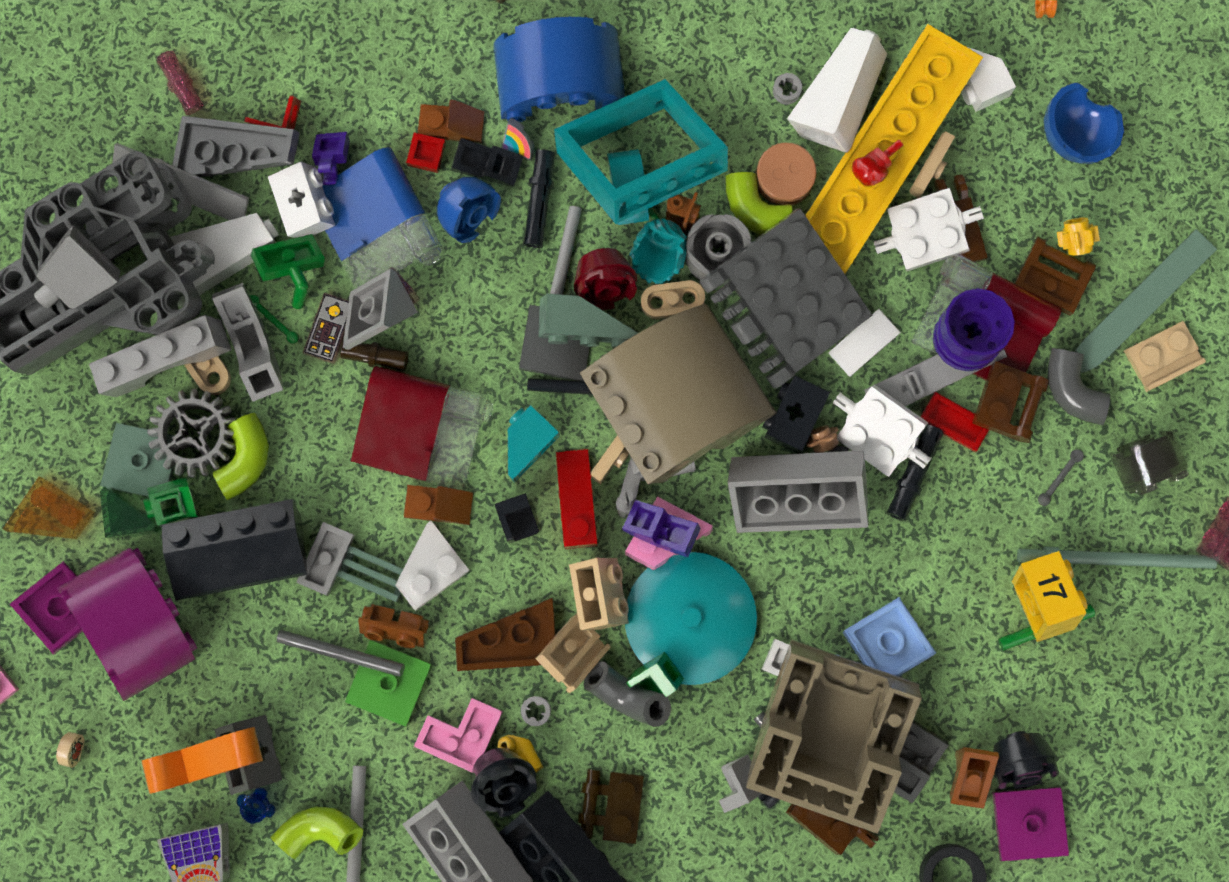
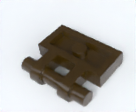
(622, 806)

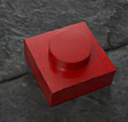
(425, 152)

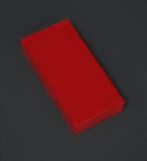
(954, 421)

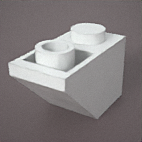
(988, 83)

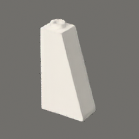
(841, 91)
(231, 246)

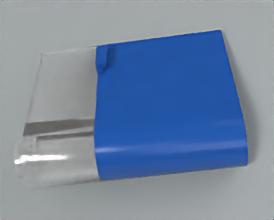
(379, 219)

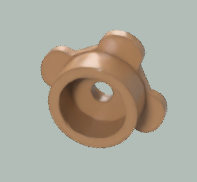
(823, 439)

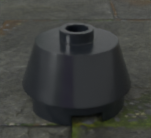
(1024, 760)
(502, 782)

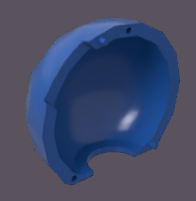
(1081, 128)

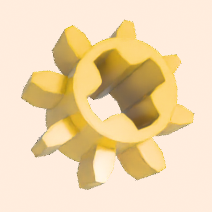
(1078, 236)

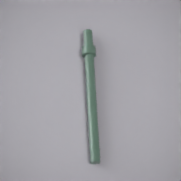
(1121, 558)

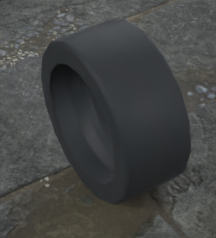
(954, 850)

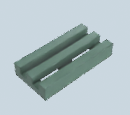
(347, 562)

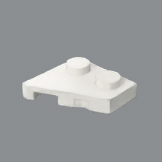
(430, 568)

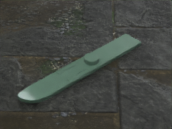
(1144, 300)

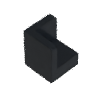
(516, 518)

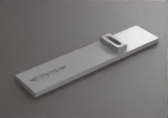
(200, 191)
(924, 379)

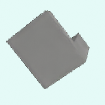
(736, 776)

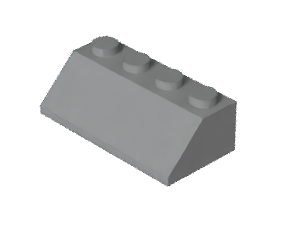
(799, 491)
(463, 841)

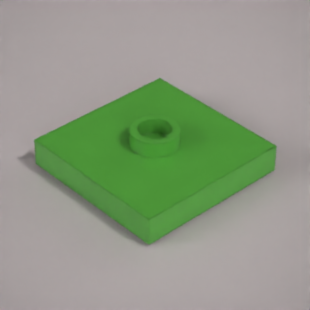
(385, 693)

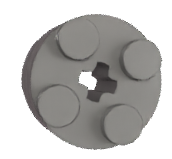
(714, 231)

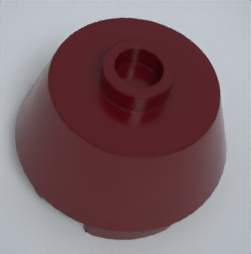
(605, 278)

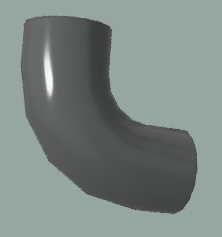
(1071, 392)
(635, 702)

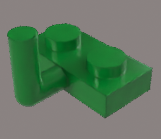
(292, 259)

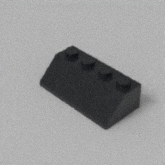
(234, 549)
(555, 846)

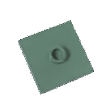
(132, 462)

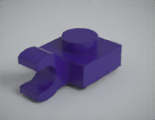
(329, 151)

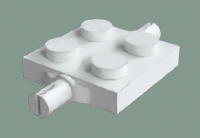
(928, 229)
(882, 430)

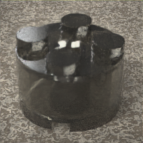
(1149, 461)

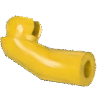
(523, 748)

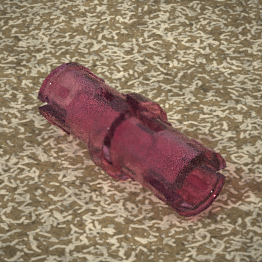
(179, 82)

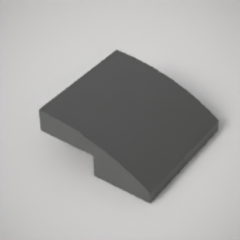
(557, 360)
(917, 759)

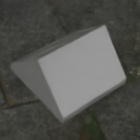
(376, 308)

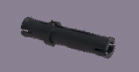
(540, 185)
(909, 485)

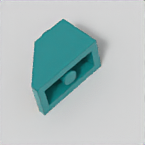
(527, 440)

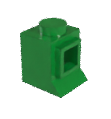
(174, 489)

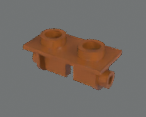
(683, 211)
(378, 625)

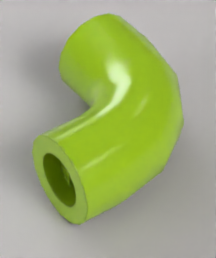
(748, 206)
(249, 456)
(317, 824)

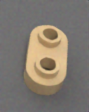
(671, 296)
(203, 370)

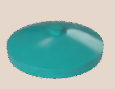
(695, 614)

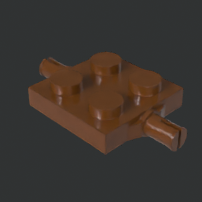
(830, 831)

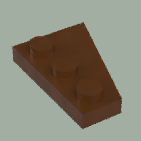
(509, 641)

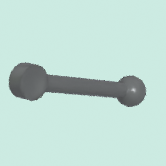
(1075, 456)

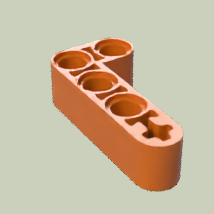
(202, 760)

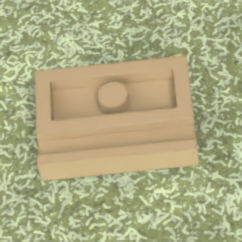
(1164, 356)
(572, 654)

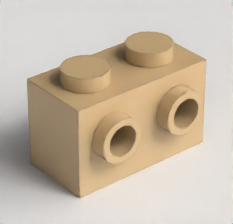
(599, 593)

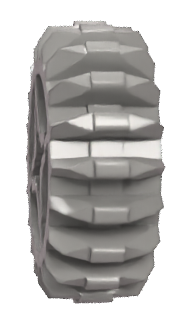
(179, 441)

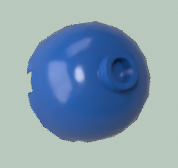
(465, 206)

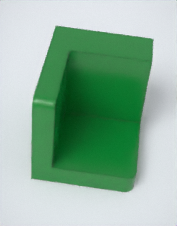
(657, 675)

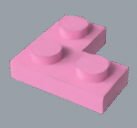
(463, 744)

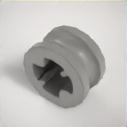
(796, 85)
(539, 701)

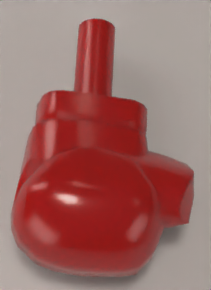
(874, 165)

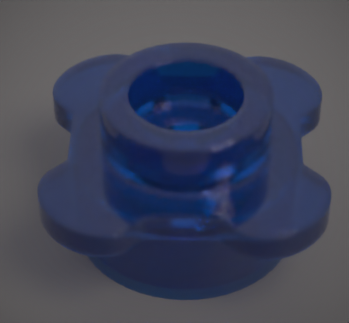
(249, 812)

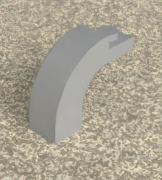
(251, 343)

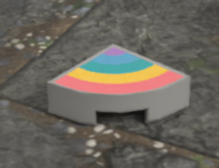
(517, 140)

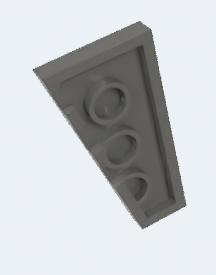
(228, 147)

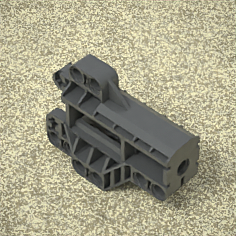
(135, 210)

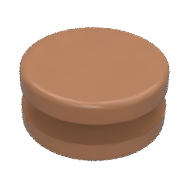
(785, 174)

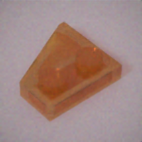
(49, 512)

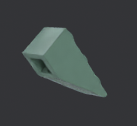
(577, 319)

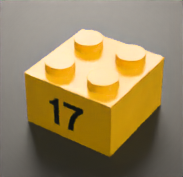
(1049, 596)

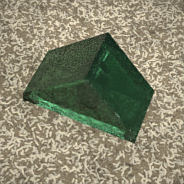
(122, 518)

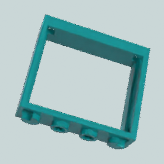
(658, 184)

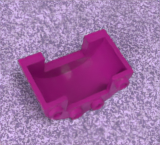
(128, 622)

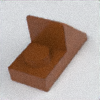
(451, 121)
(438, 504)
(973, 776)

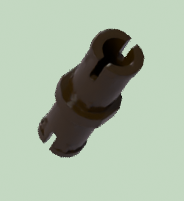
(376, 355)

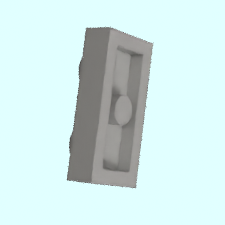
(326, 558)

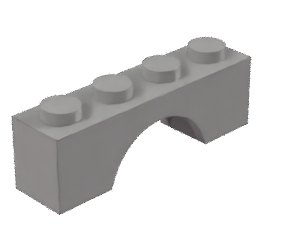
(181, 345)

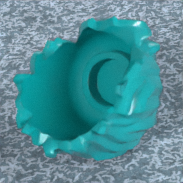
(659, 251)

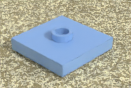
(889, 640)

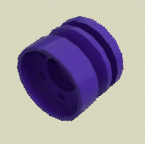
(987, 320)

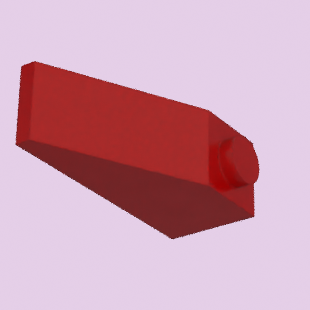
(576, 499)

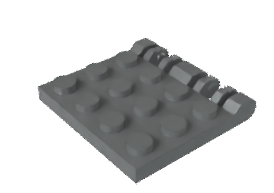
(791, 296)

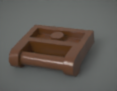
(1050, 283)
(1000, 398)

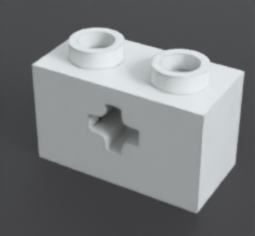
(302, 200)

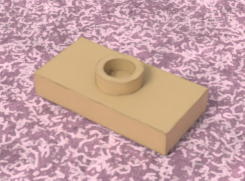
(933, 166)
(614, 455)

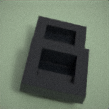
(486, 163)

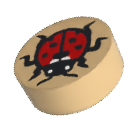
(70, 749)

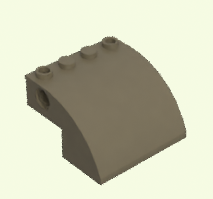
(677, 392)
(833, 736)

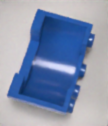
(557, 64)

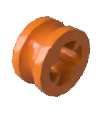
(1045, 7)

